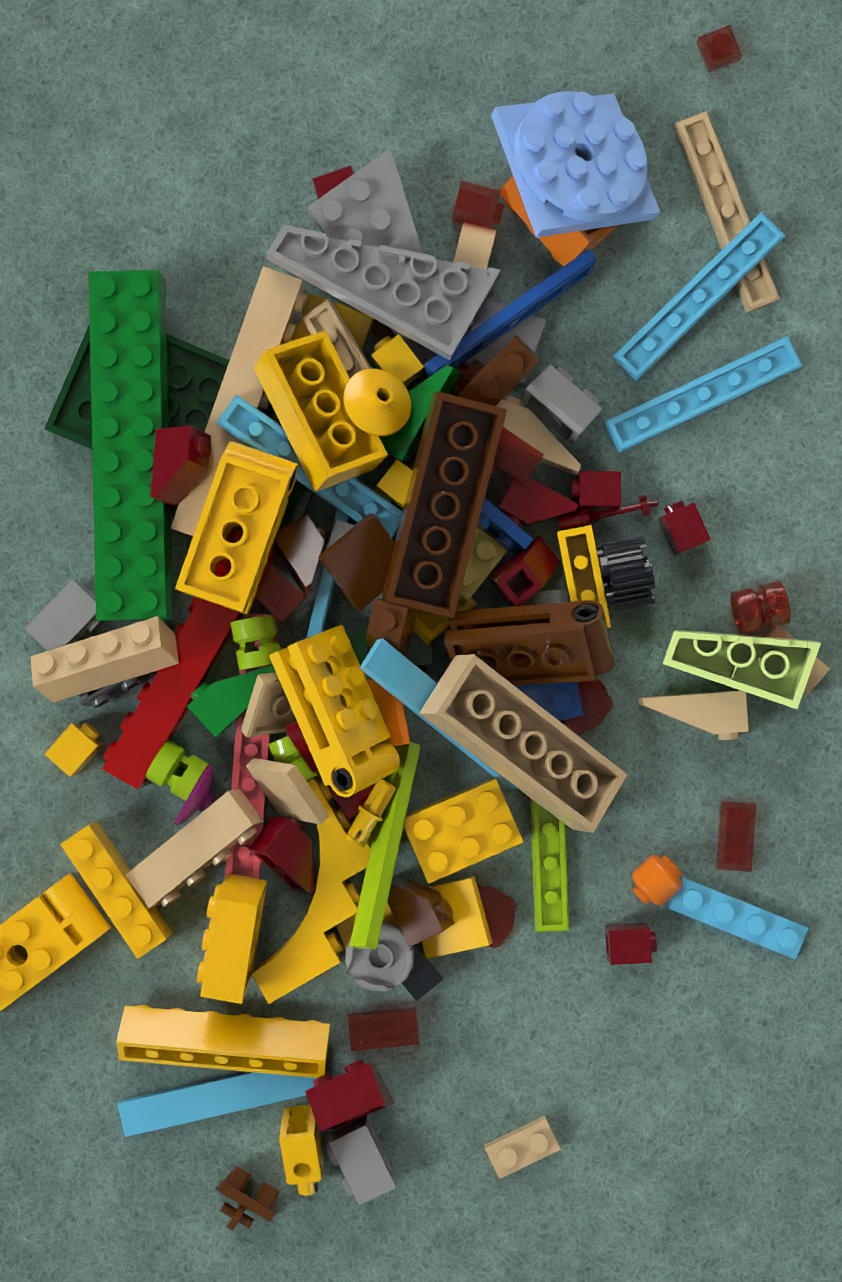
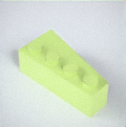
(753, 664)

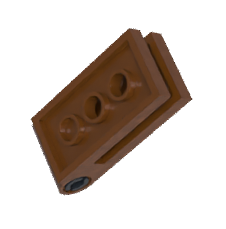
(536, 641)

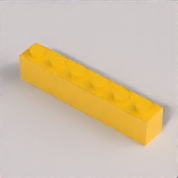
(223, 1041)

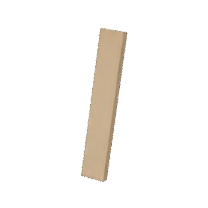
(723, 202)

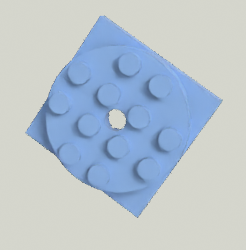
(558, 186)

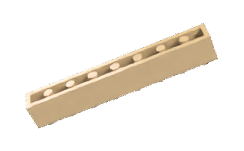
(265, 326)

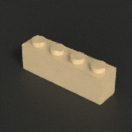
(104, 659)
(195, 848)

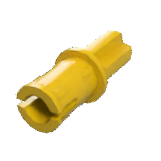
(371, 812)

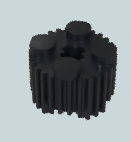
(626, 573)

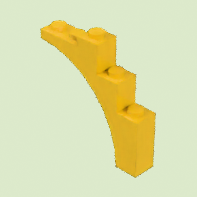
(311, 947)

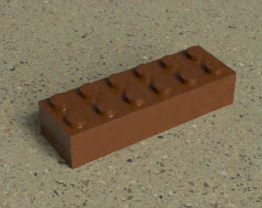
(443, 504)

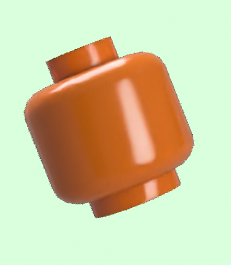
(657, 880)

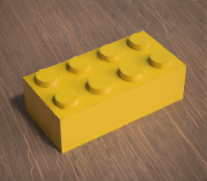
(306, 392)

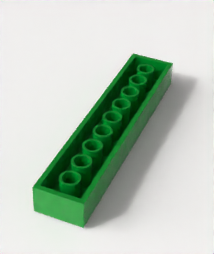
(126, 410)

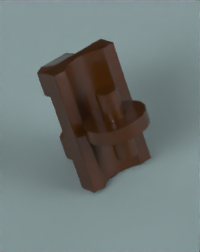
(261, 1204)

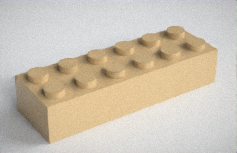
(523, 743)

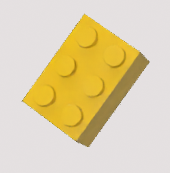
(461, 829)
(231, 937)

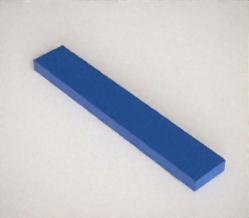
(515, 313)

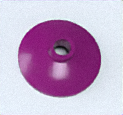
(199, 798)

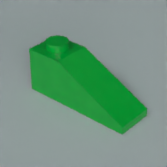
(406, 441)
(224, 700)

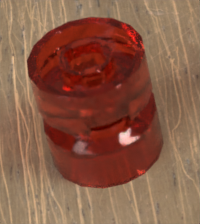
(748, 608)

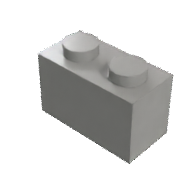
(65, 617)
(361, 1160)

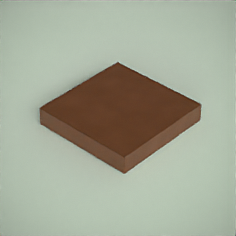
(360, 561)

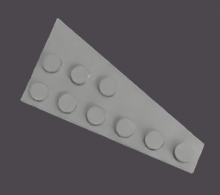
(375, 211)
(398, 287)

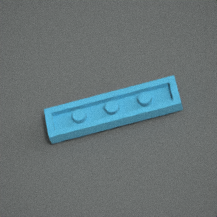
(738, 918)

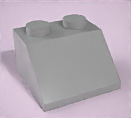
(561, 403)

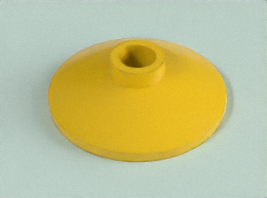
(370, 412)

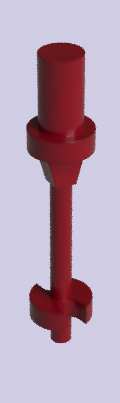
(586, 518)

